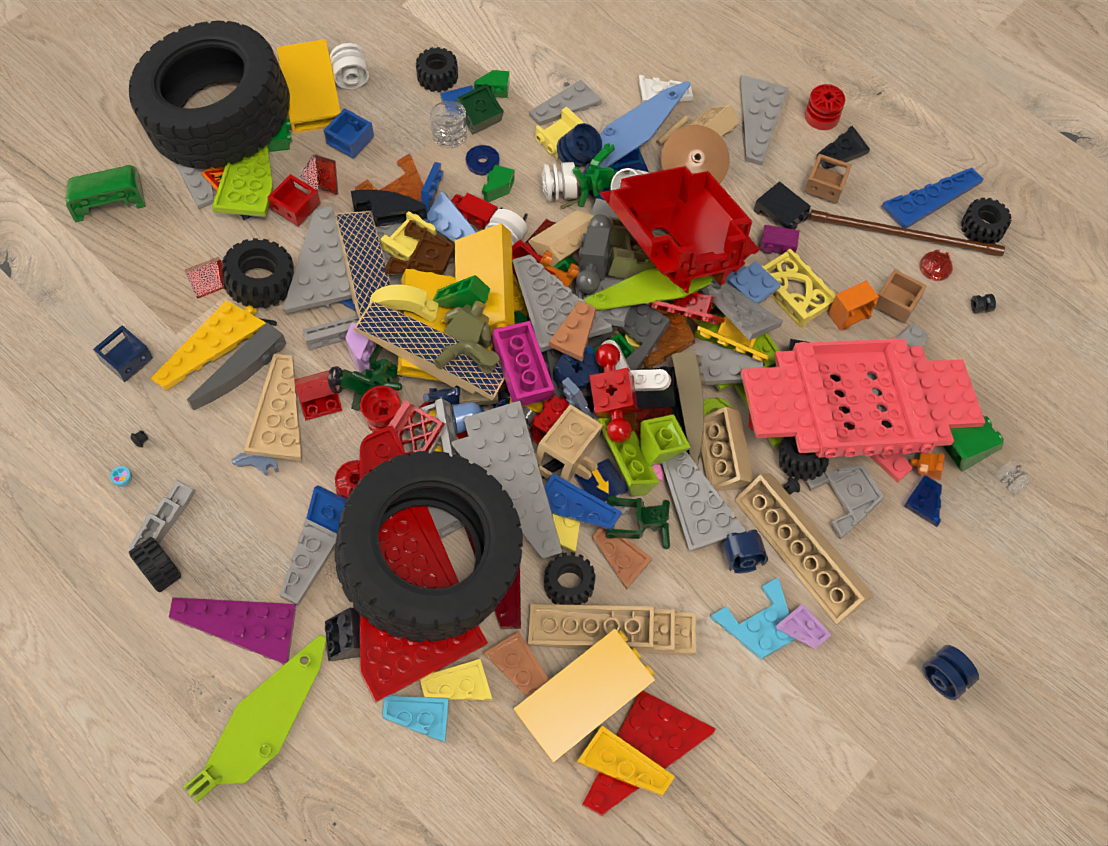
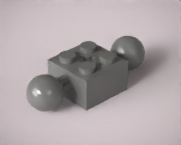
(594, 253)

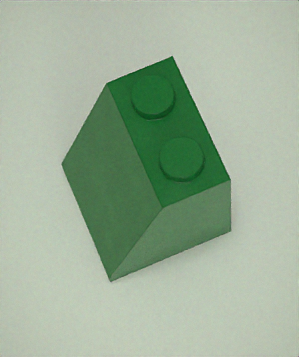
(973, 444)

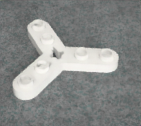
(643, 379)

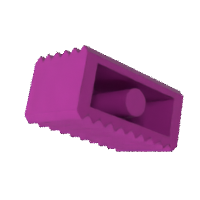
(779, 239)

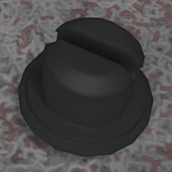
(139, 438)
(792, 486)

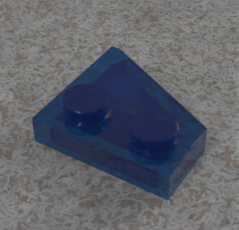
(632, 160)
(926, 500)

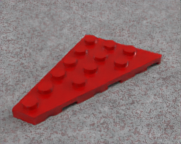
(658, 733)

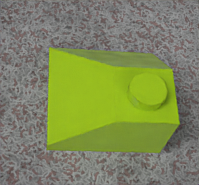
(662, 439)

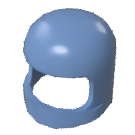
(461, 411)

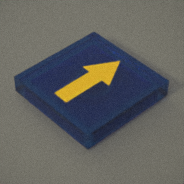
(603, 482)

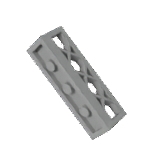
(328, 333)

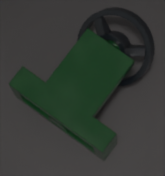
(347, 382)

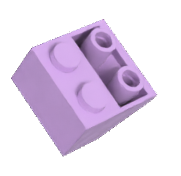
(359, 348)

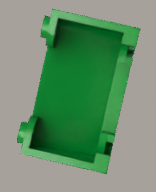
(103, 188)

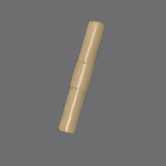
(673, 128)

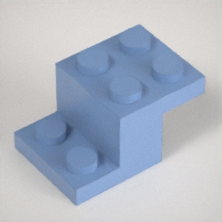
(753, 282)

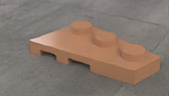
(574, 332)
(623, 556)

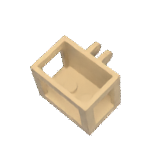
(571, 443)

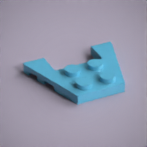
(759, 631)

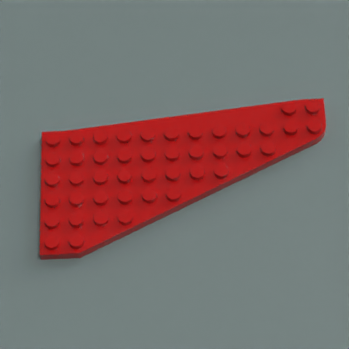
(419, 557)

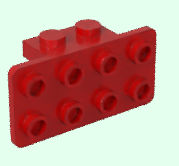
(693, 306)

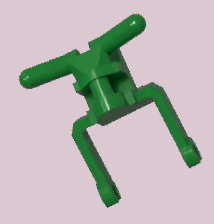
(595, 177)

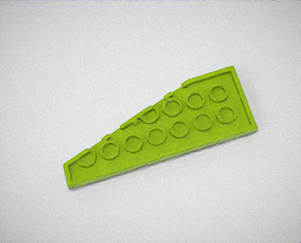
(246, 186)

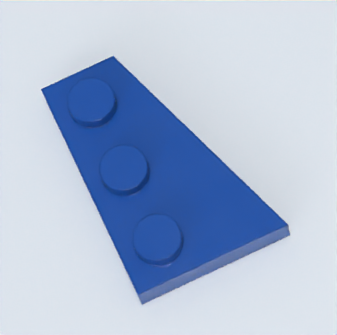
(431, 185)

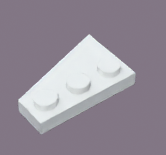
(653, 86)

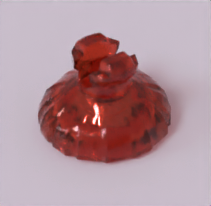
(936, 265)

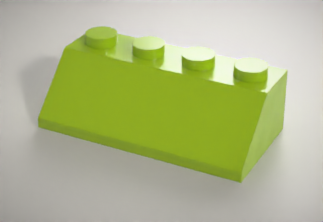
(631, 462)

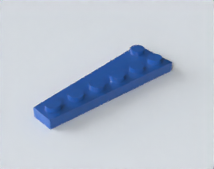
(920, 203)

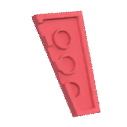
(894, 464)

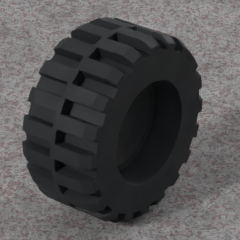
(257, 291)

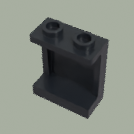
(783, 206)

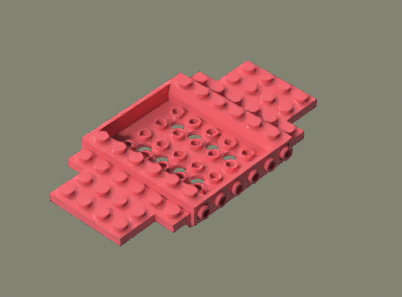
(919, 398)

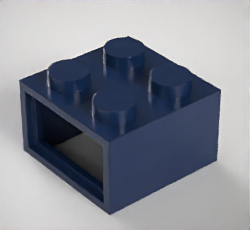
(126, 356)

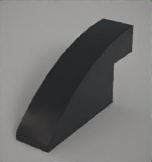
(387, 206)

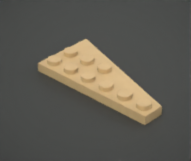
(276, 419)

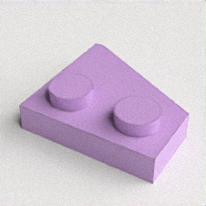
(804, 627)

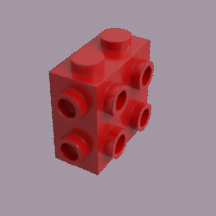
(551, 413)

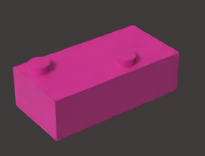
(522, 363)

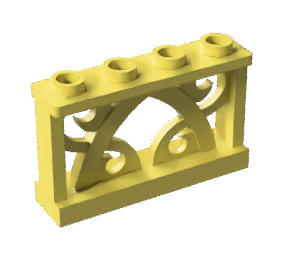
(813, 286)

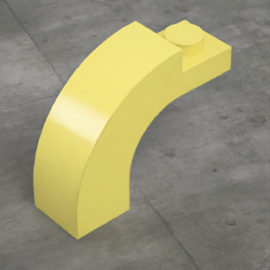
(406, 298)

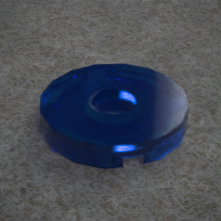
(482, 152)

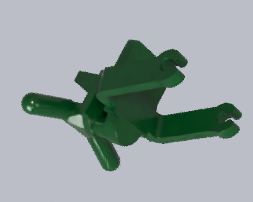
(384, 372)
(646, 516)

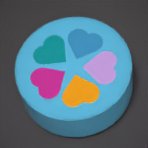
(121, 476)

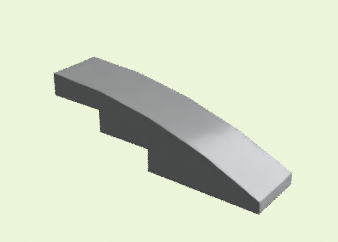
(165, 515)

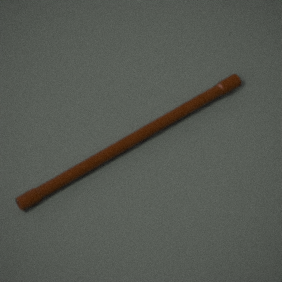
(988, 248)

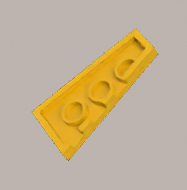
(622, 761)

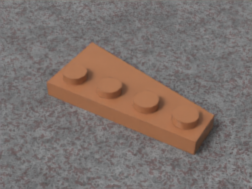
(518, 664)

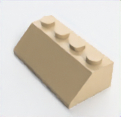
(718, 118)
(563, 237)
(726, 451)

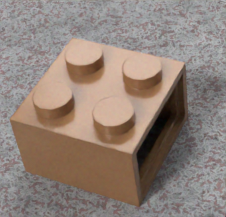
(826, 182)
(900, 295)

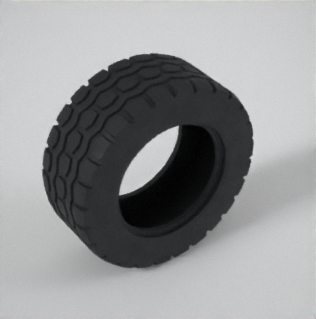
(199, 58)
(439, 483)

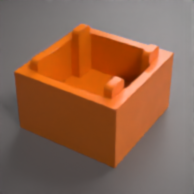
(853, 305)

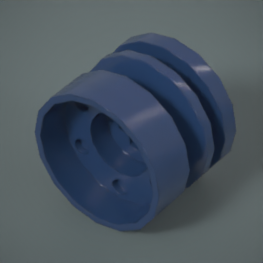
(579, 145)

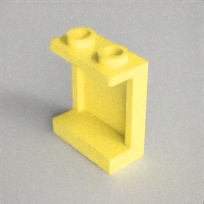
(403, 246)

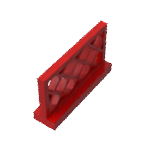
(404, 418)

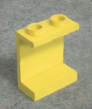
(551, 135)

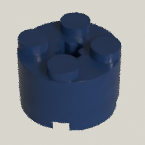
(575, 370)
(744, 551)

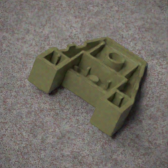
(630, 258)

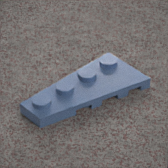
(448, 219)

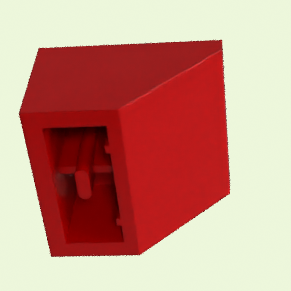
(317, 396)

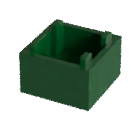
(481, 108)

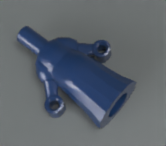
(450, 395)

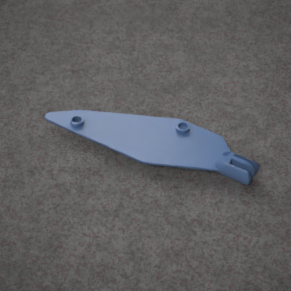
(640, 123)

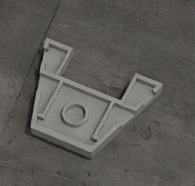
(854, 490)

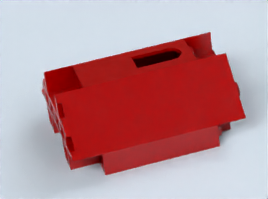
(695, 213)

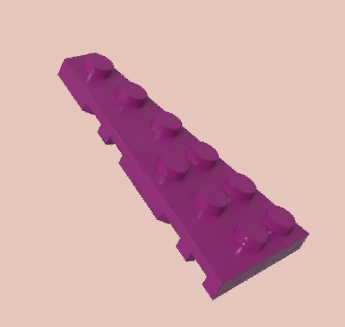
(246, 624)

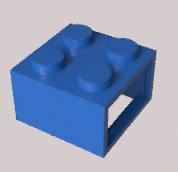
(349, 133)

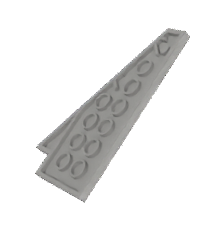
(504, 448)

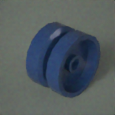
(950, 672)

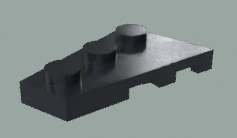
(845, 148)

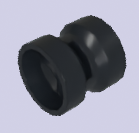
(984, 303)

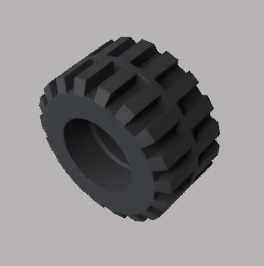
(437, 69)
(990, 211)
(798, 465)
(155, 564)
(573, 565)

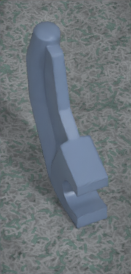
(259, 462)

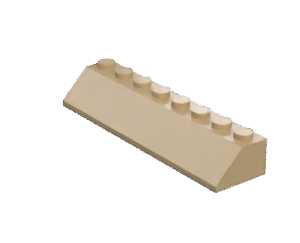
(803, 547)

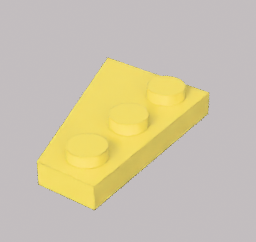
(458, 683)

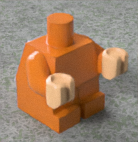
(930, 465)

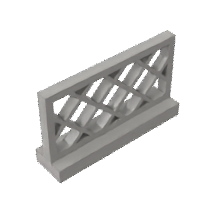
(448, 432)

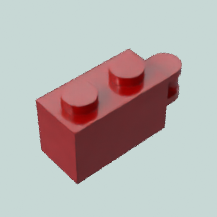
(476, 210)

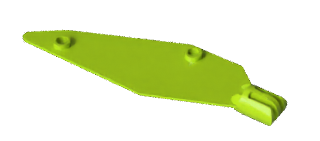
(643, 288)
(260, 724)

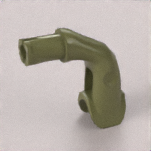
(485, 359)

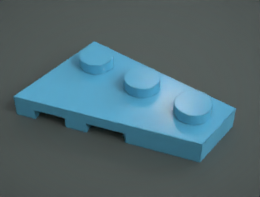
(418, 714)

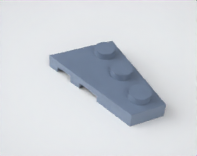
(575, 397)

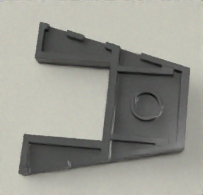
(643, 326)

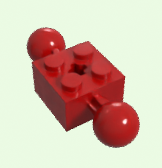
(624, 397)

